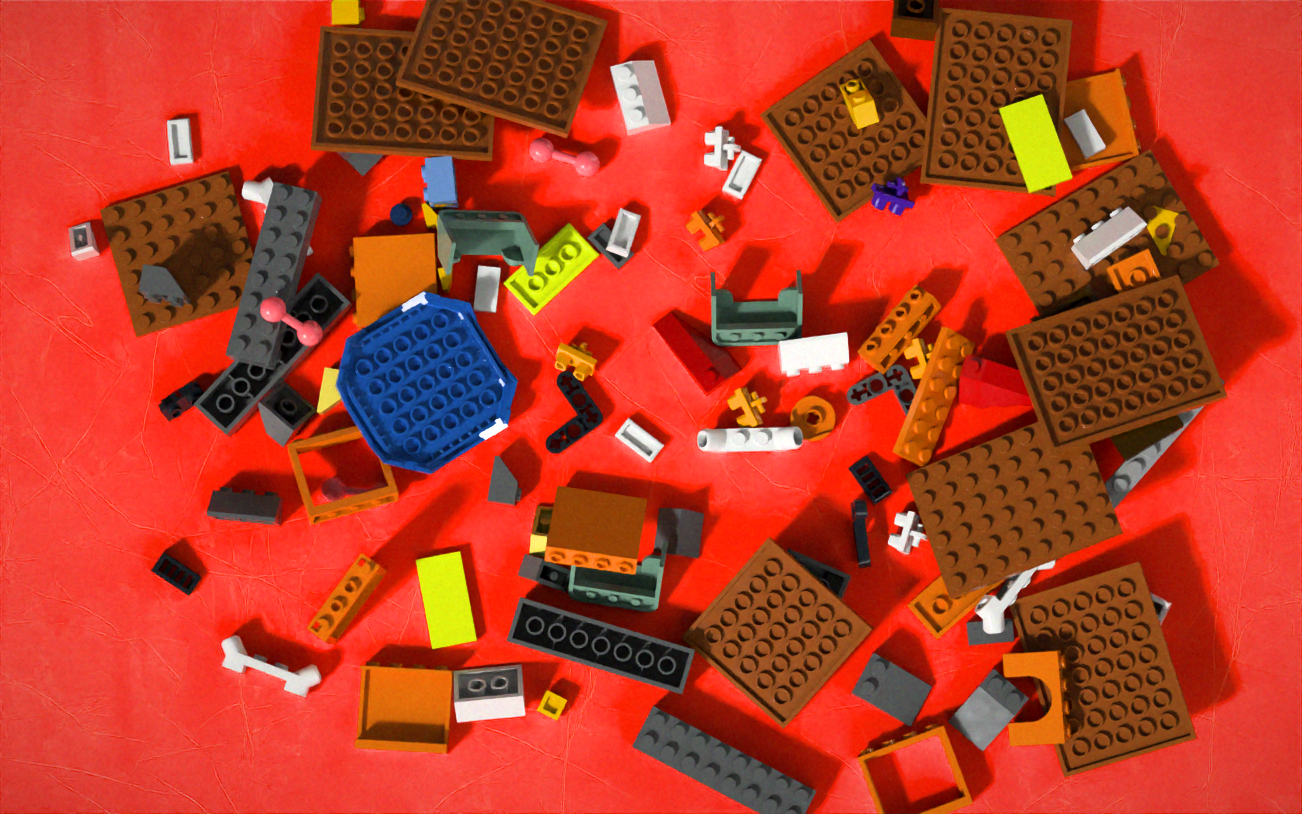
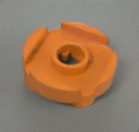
(819, 407)

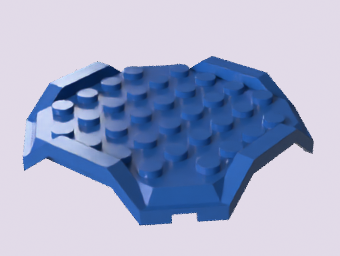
(425, 383)

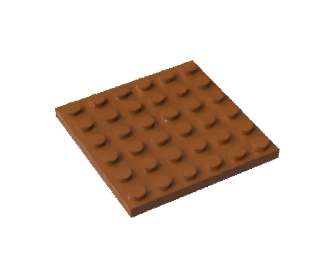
(830, 149)
(194, 235)
(777, 632)

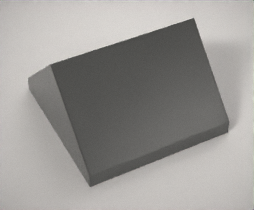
(681, 530)

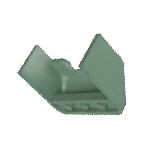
(485, 234)
(758, 321)
(618, 589)

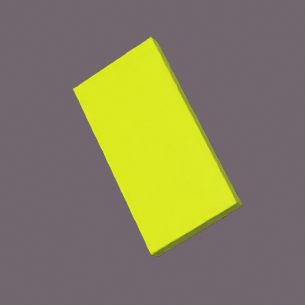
(1035, 143)
(555, 268)
(446, 600)

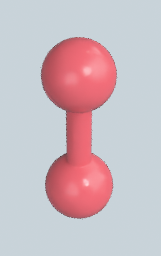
(585, 163)
(274, 309)
(336, 489)

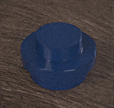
(400, 214)

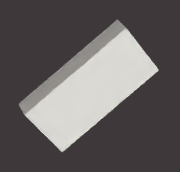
(1084, 134)
(180, 141)
(741, 174)
(623, 232)
(487, 289)
(639, 440)

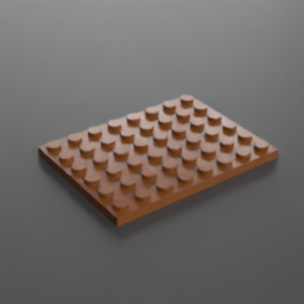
(505, 58)
(977, 69)
(367, 113)
(1042, 245)
(1115, 365)
(1010, 508)
(1116, 668)

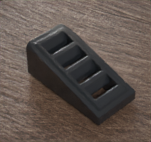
(863, 484)
(160, 561)

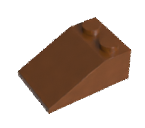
(914, 19)

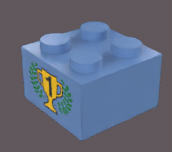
(441, 183)

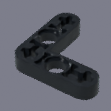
(580, 420)
(859, 516)

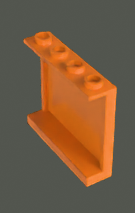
(1108, 111)
(391, 273)
(595, 530)
(404, 708)

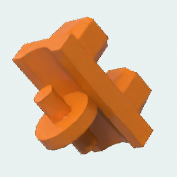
(712, 237)

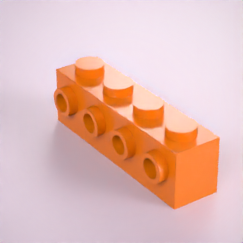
(899, 329)

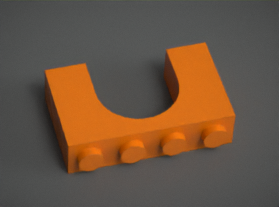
(1048, 668)

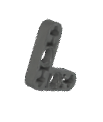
(897, 387)

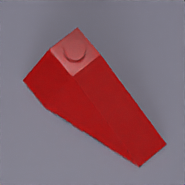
(703, 360)
(991, 385)

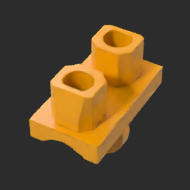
(919, 350)
(576, 357)
(751, 405)

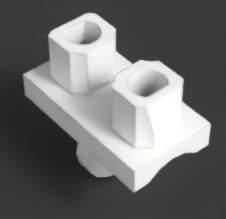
(724, 148)
(911, 532)

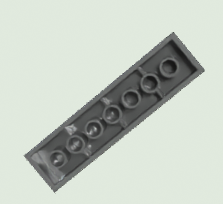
(274, 272)
(243, 385)
(600, 645)
(721, 766)

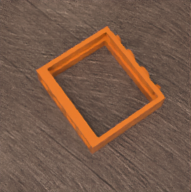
(347, 505)
(347, 600)
(909, 739)

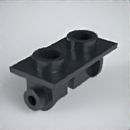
(173, 407)

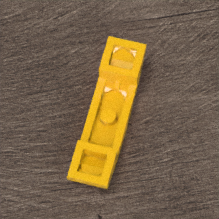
(431, 222)

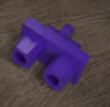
(895, 193)

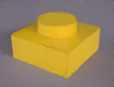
(552, 705)

